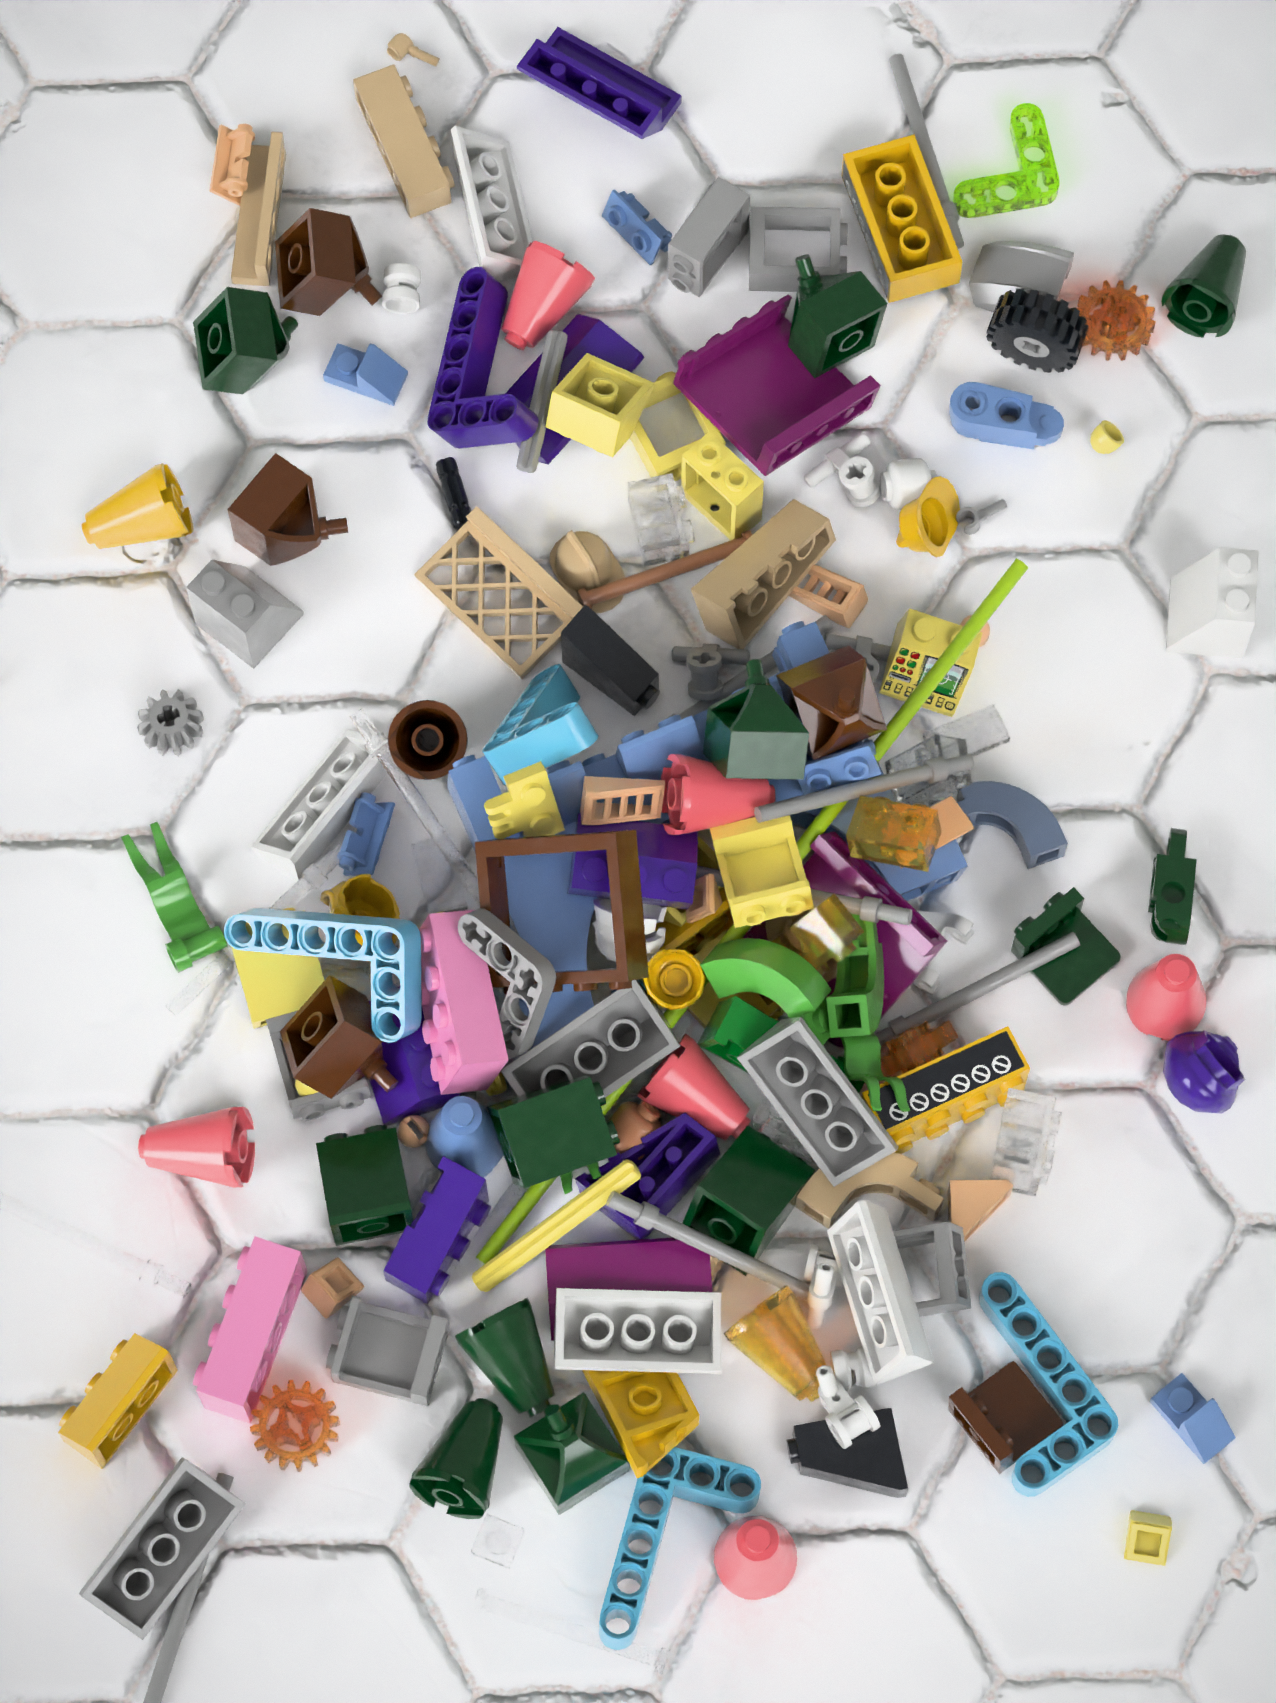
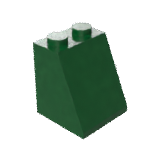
(553, 1130)
(364, 1185)
(748, 1194)

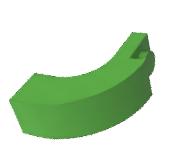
(772, 972)
(859, 987)

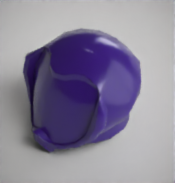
(1203, 1071)

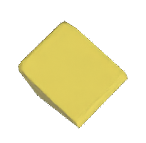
(1148, 1537)

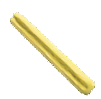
(555, 1226)

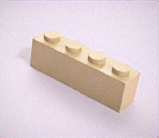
(403, 141)

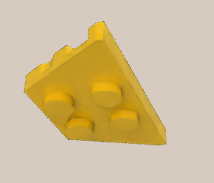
(645, 1413)

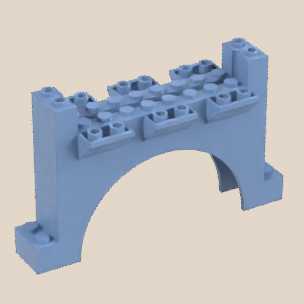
(539, 883)

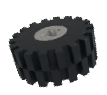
(1037, 330)

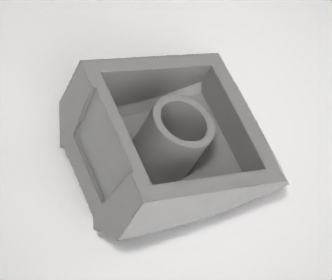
(1018, 266)

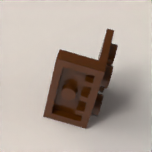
(1004, 1416)

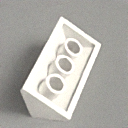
(492, 201)
(320, 806)
(879, 1292)
(637, 1331)

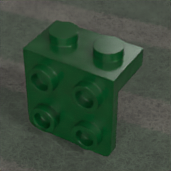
(1076, 970)

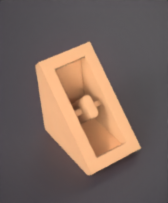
(975, 1201)

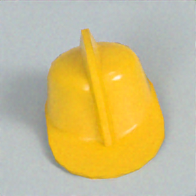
(930, 519)

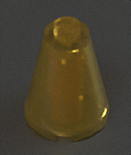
(781, 1343)

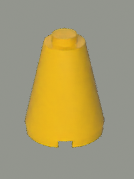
(140, 512)

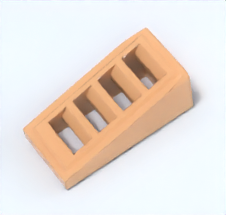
(845, 604)
(608, 788)

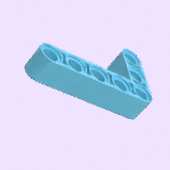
(541, 726)
(342, 944)
(1051, 1382)
(652, 1527)

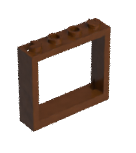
(624, 895)

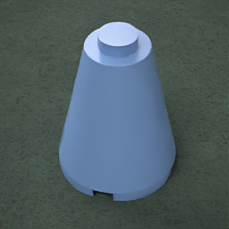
(464, 1135)

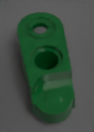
(1172, 891)

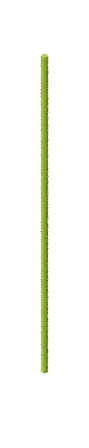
(816, 828)

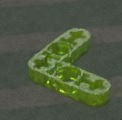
(1022, 181)

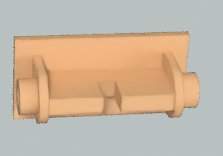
(230, 162)

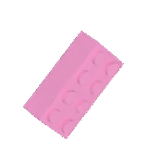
(458, 1009)
(251, 1329)

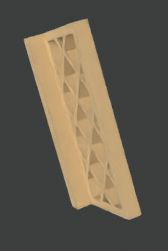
(519, 565)

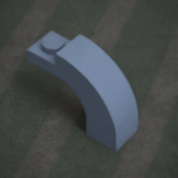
(1018, 815)

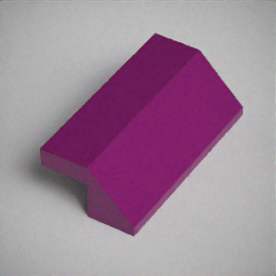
(626, 1265)

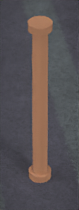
(660, 572)

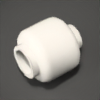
(904, 481)

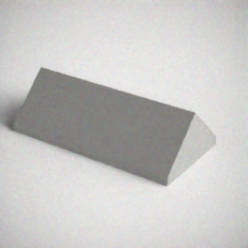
(606, 1043)
(816, 1100)
(162, 1548)

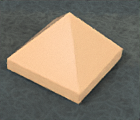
(705, 899)

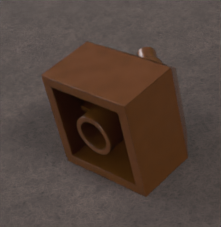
(321, 262)
(279, 514)
(833, 700)
(334, 1042)

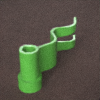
(175, 905)
(863, 1063)

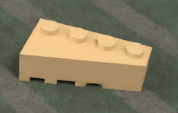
(762, 573)

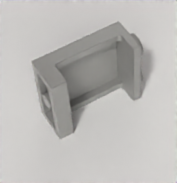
(315, 1104)
(388, 1351)

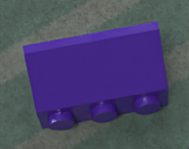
(665, 865)
(410, 1064)

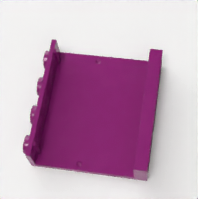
(764, 394)
(905, 947)

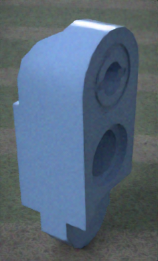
(1034, 425)

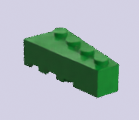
(739, 1025)

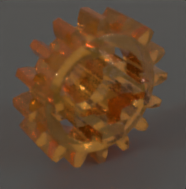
(1125, 310)
(916, 1047)
(282, 1434)

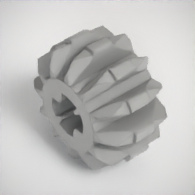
(155, 720)

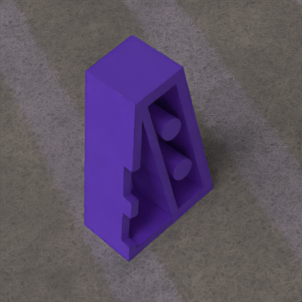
(671, 1165)
(438, 1232)

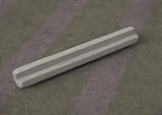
(545, 384)

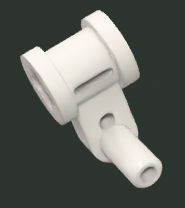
(855, 472)
(824, 1277)
(846, 1415)

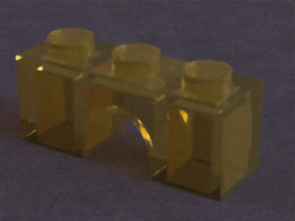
(823, 934)

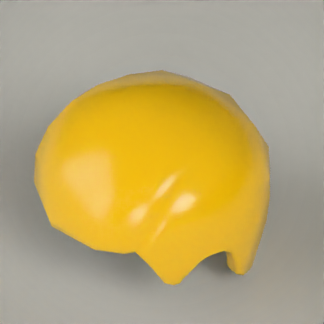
(674, 979)

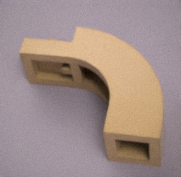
(889, 1176)

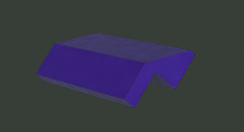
(600, 83)
(583, 337)

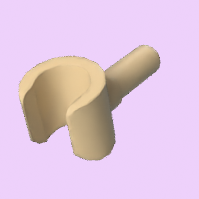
(402, 44)

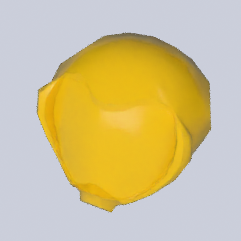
(362, 898)

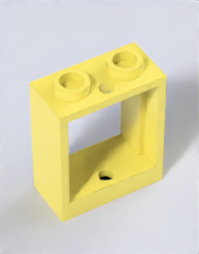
(671, 461)
(718, 477)

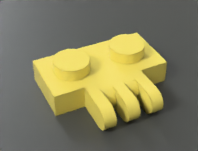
(526, 806)

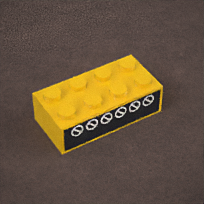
(901, 218)
(953, 1089)

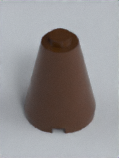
(427, 739)

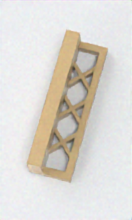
(259, 214)

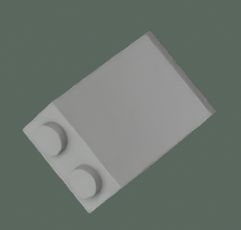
(240, 610)

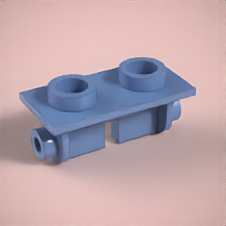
(628, 219)
(837, 769)
(362, 849)

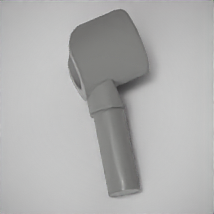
(978, 516)

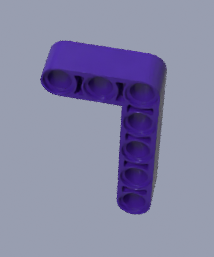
(459, 404)

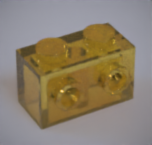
(894, 833)

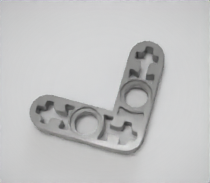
(484, 936)

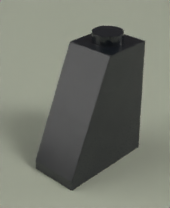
(608, 662)
(868, 1464)

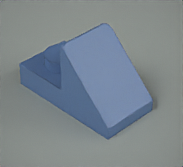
(366, 373)
(1193, 1418)

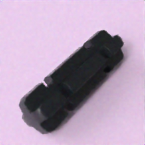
(453, 491)

